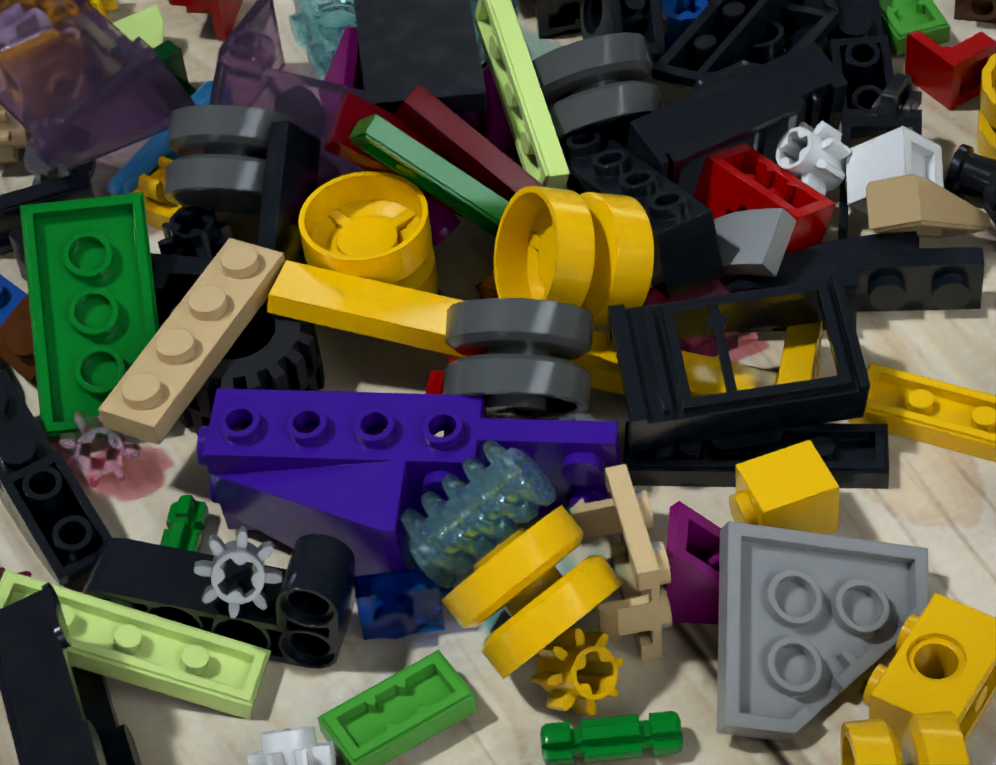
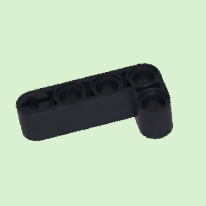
(303, 612)

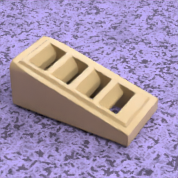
(920, 206)

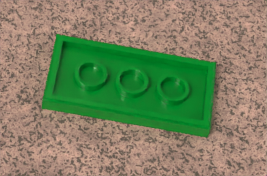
(86, 301)

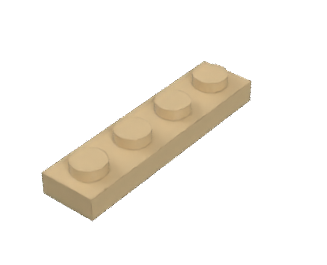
(192, 342)

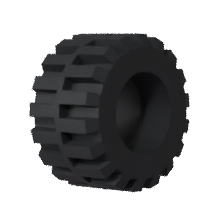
(266, 356)

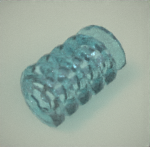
(476, 512)

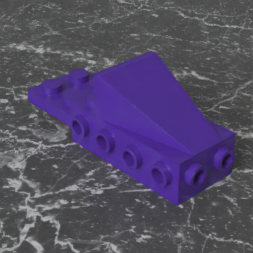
(334, 471)

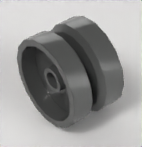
(598, 84)
(221, 157)
(520, 355)

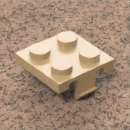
(635, 560)

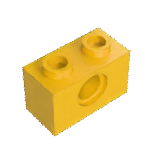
(944, 644)

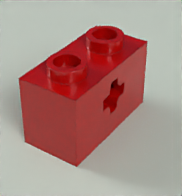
(748, 180)

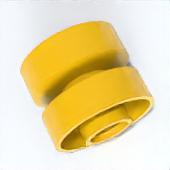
(371, 229)
(574, 250)

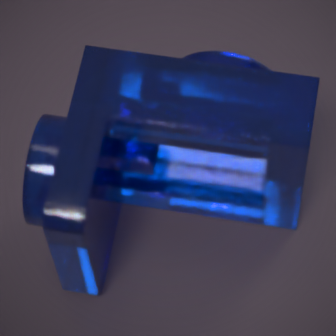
(399, 604)

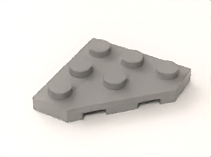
(804, 620)

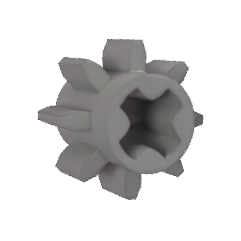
(236, 591)

